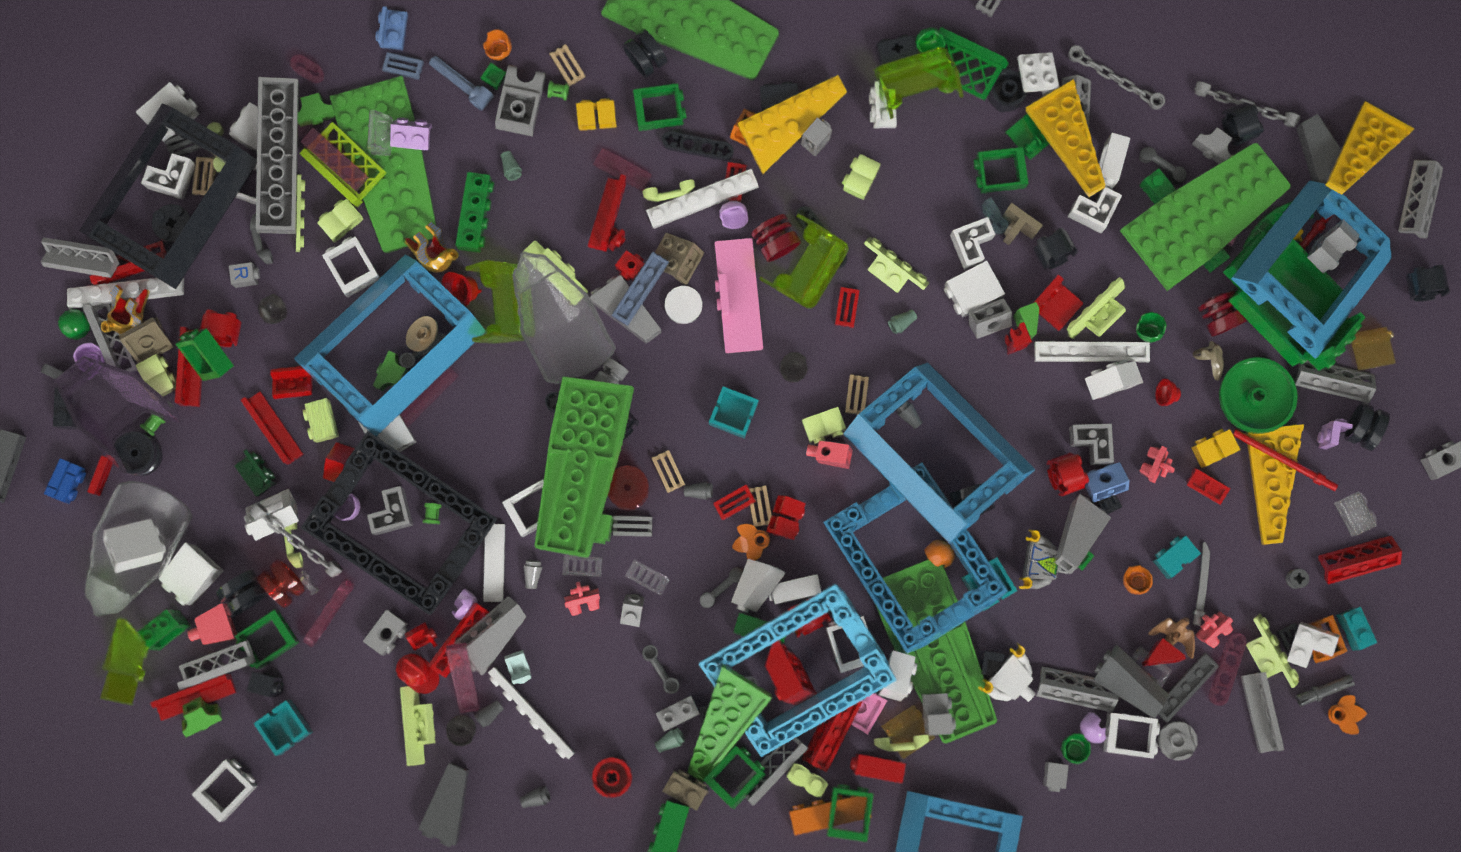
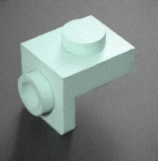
(518, 667)

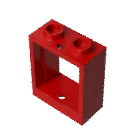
(878, 768)

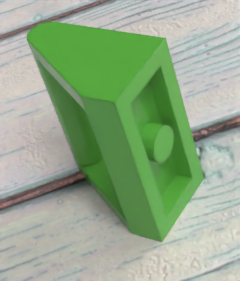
(1028, 315)

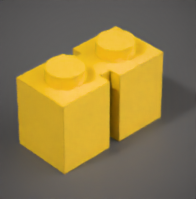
(586, 114)
(1216, 448)

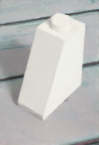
(756, 585)
(795, 589)

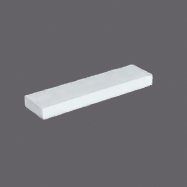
(494, 564)

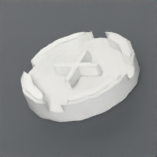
(683, 304)

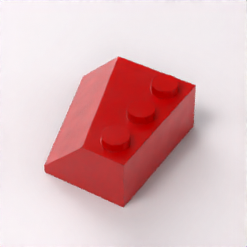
(788, 675)

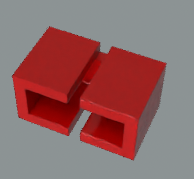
(790, 508)

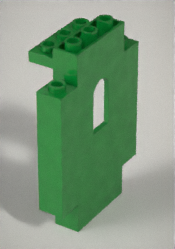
(1310, 288)

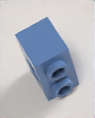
(1117, 482)

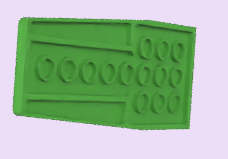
(701, 28)
(402, 199)
(1205, 215)
(581, 463)
(949, 661)

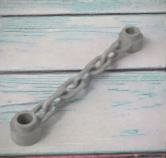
(1157, 96)
(1290, 119)
(259, 511)

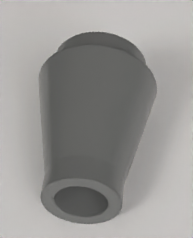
(909, 414)
(699, 490)
(487, 714)
(537, 797)

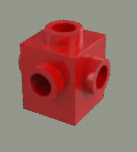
(625, 262)

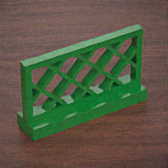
(975, 52)

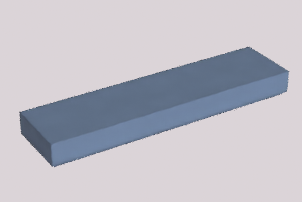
(640, 289)

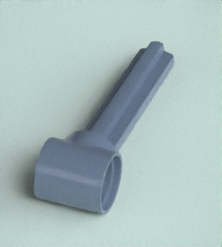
(478, 96)

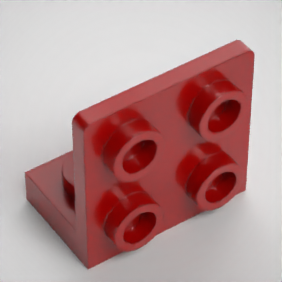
(1057, 304)

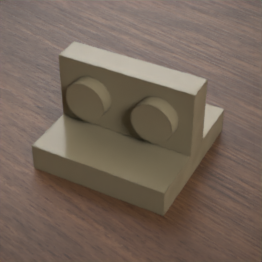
(1019, 222)
(146, 340)

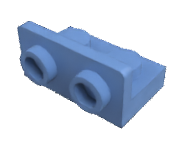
(392, 29)

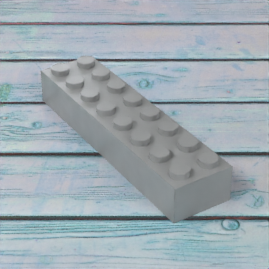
(277, 155)

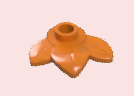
(747, 541)
(1348, 714)

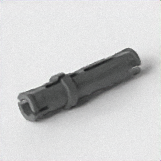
(1327, 689)

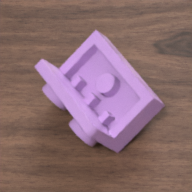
(410, 134)
(1330, 433)

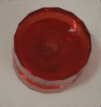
(636, 496)
(281, 583)

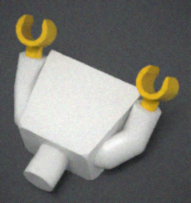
(1011, 678)

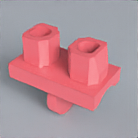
(1159, 456)
(582, 595)
(1212, 627)

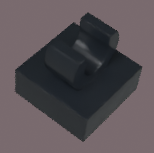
(1110, 504)

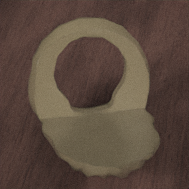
(1213, 353)

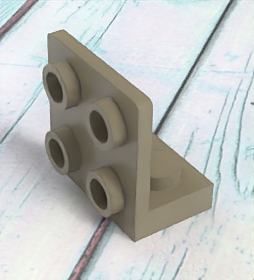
(682, 257)
(685, 789)

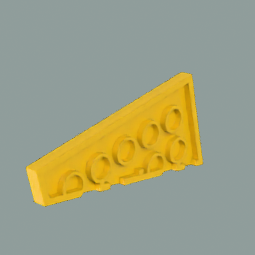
(782, 125)
(1066, 130)
(1368, 141)
(1274, 480)

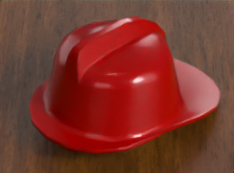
(461, 287)
(416, 674)

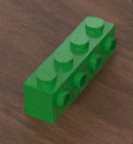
(474, 212)

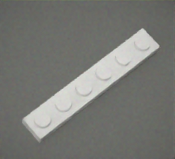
(702, 198)
(100, 295)
(1091, 351)
(524, 707)

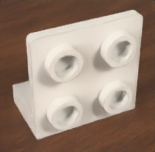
(1038, 72)
(878, 112)

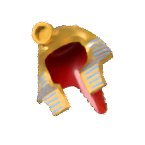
(436, 256)
(124, 313)

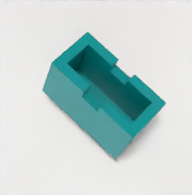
(1171, 559)
(1356, 628)

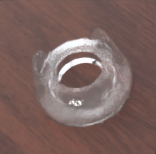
(308, 582)

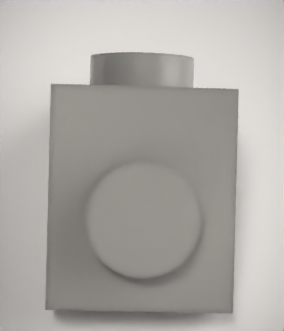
(632, 610)

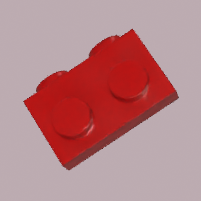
(291, 382)

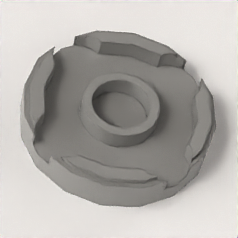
(1177, 740)

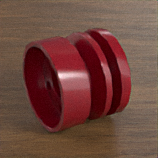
(774, 235)
(1222, 313)

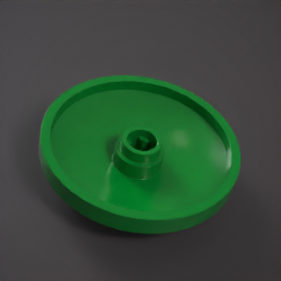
(1258, 395)

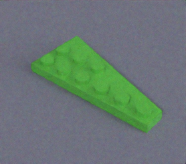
(729, 714)

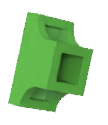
(314, 110)
(389, 372)
(199, 716)

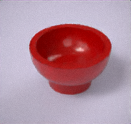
(1167, 393)

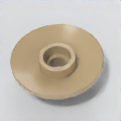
(421, 334)

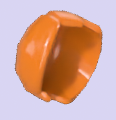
(497, 44)
(940, 553)
(1137, 580)

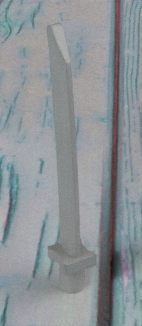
(1198, 612)

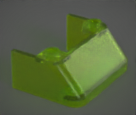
(916, 75)
(814, 268)
(499, 278)
(124, 663)

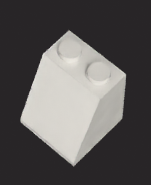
(189, 574)

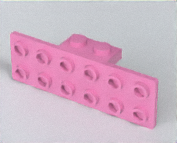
(738, 295)

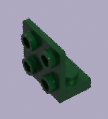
(255, 473)

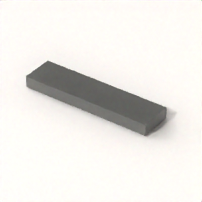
(1187, 686)

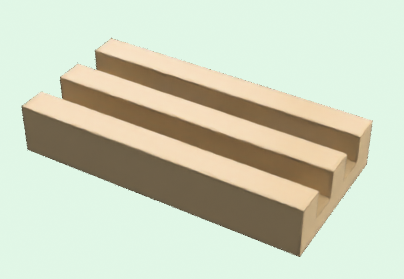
(560, 52)
(202, 192)
(864, 395)
(661, 456)
(763, 522)

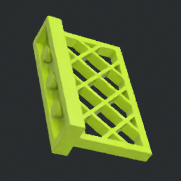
(353, 196)

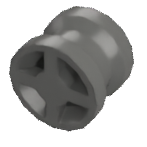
(1293, 580)

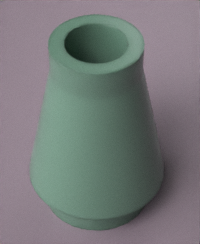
(510, 166)
(901, 321)
(670, 740)

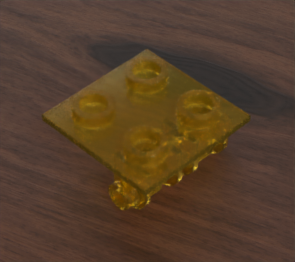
(1373, 348)
(904, 727)

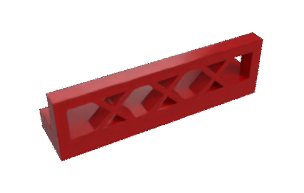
(607, 213)
(129, 268)
(187, 381)
(272, 428)
(1363, 562)
(440, 661)
(208, 691)
(831, 739)

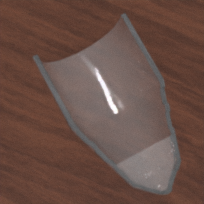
(558, 320)
(129, 504)

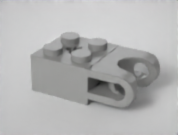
(522, 97)

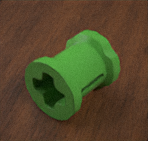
(558, 90)
(152, 424)
(432, 513)

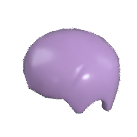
(734, 215)
(89, 350)
(349, 509)
(464, 603)
(1090, 728)

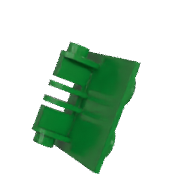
(1028, 136)

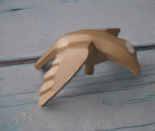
(1177, 633)

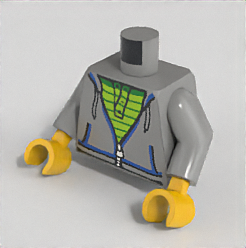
(1039, 562)

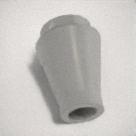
(532, 572)

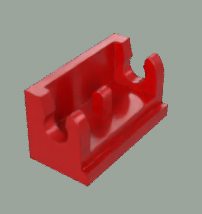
(1020, 339)
(1207, 486)

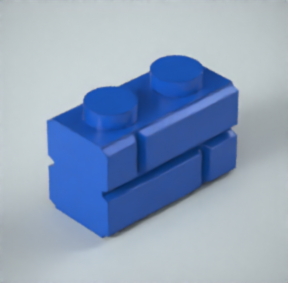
(65, 481)

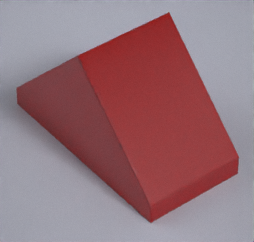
(336, 461)
(1163, 653)

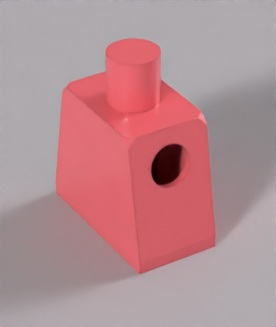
(839, 455)
(213, 626)

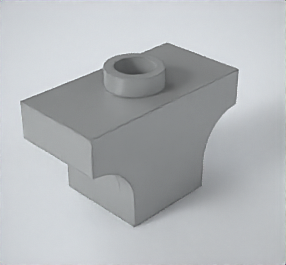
(1214, 145)

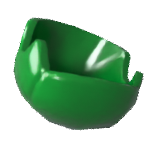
(930, 39)
(74, 324)
(1151, 327)
(1076, 748)

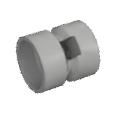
(612, 372)

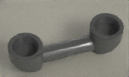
(1177, 175)
(265, 255)
(408, 359)
(707, 599)
(650, 654)

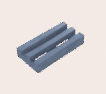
(418, 69)

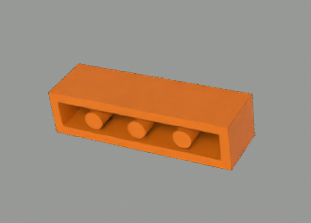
(816, 816)

